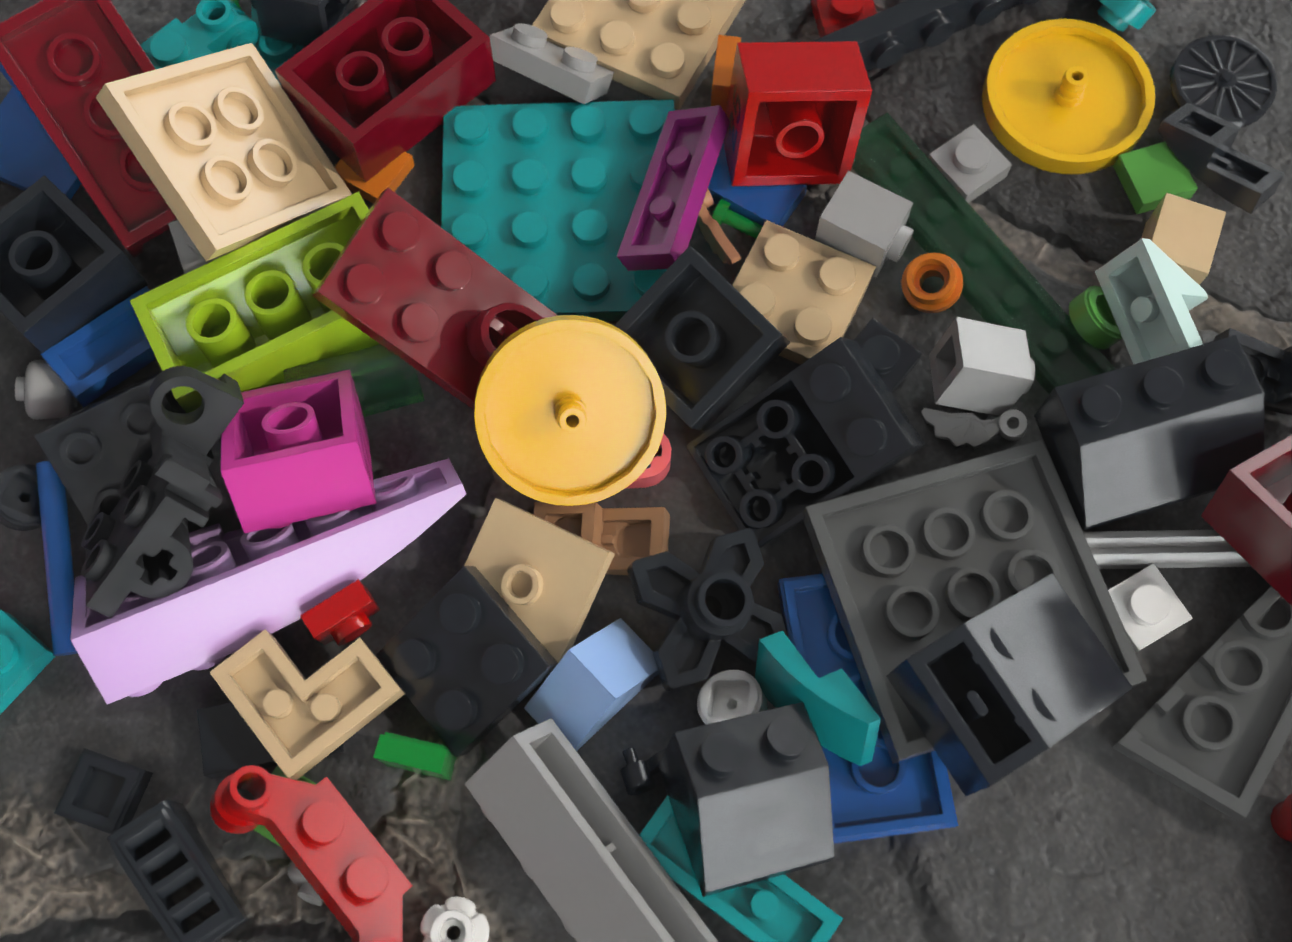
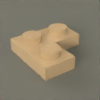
(299, 716)

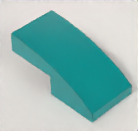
(834, 704)

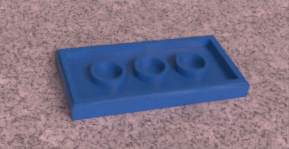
(878, 796)

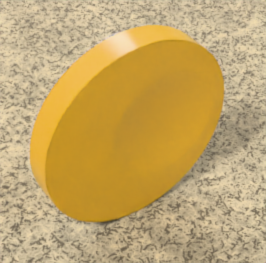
(1068, 96)
(569, 410)

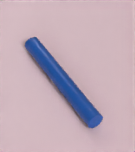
(57, 556)

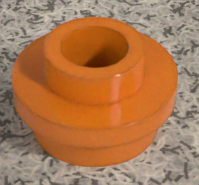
(928, 266)

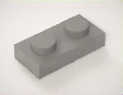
(563, 70)

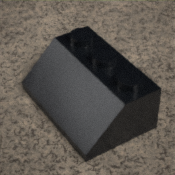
(1153, 430)

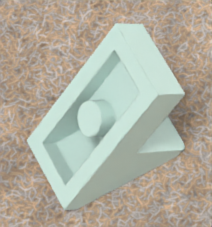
(1151, 301)

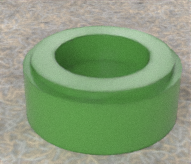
(1094, 318)

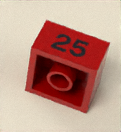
(795, 112)

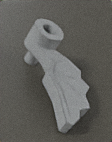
(969, 430)

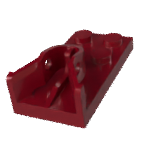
(59, 62)
(425, 295)

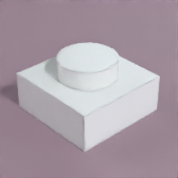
(1148, 607)

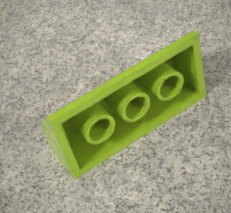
(255, 306)

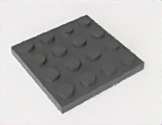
(942, 550)

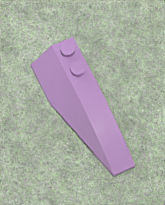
(253, 584)

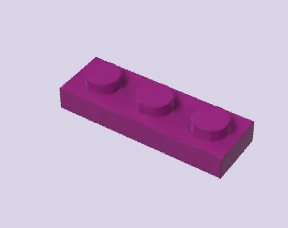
(673, 188)

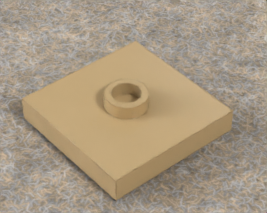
(540, 572)

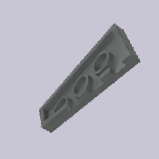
(1225, 714)

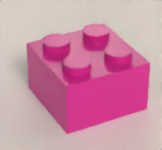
(297, 453)

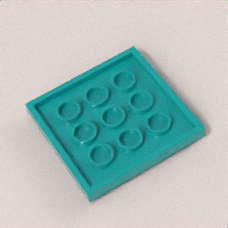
(551, 196)

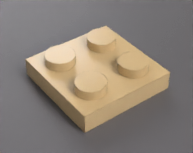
(802, 288)

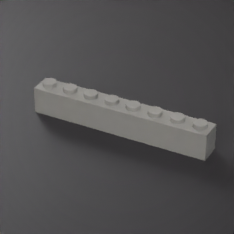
(580, 844)

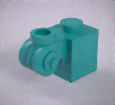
(212, 29)

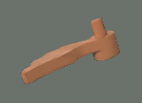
(714, 234)

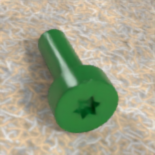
(724, 215)

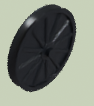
(1224, 79)

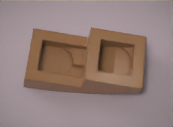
(624, 531)

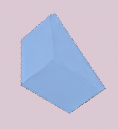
(594, 682)

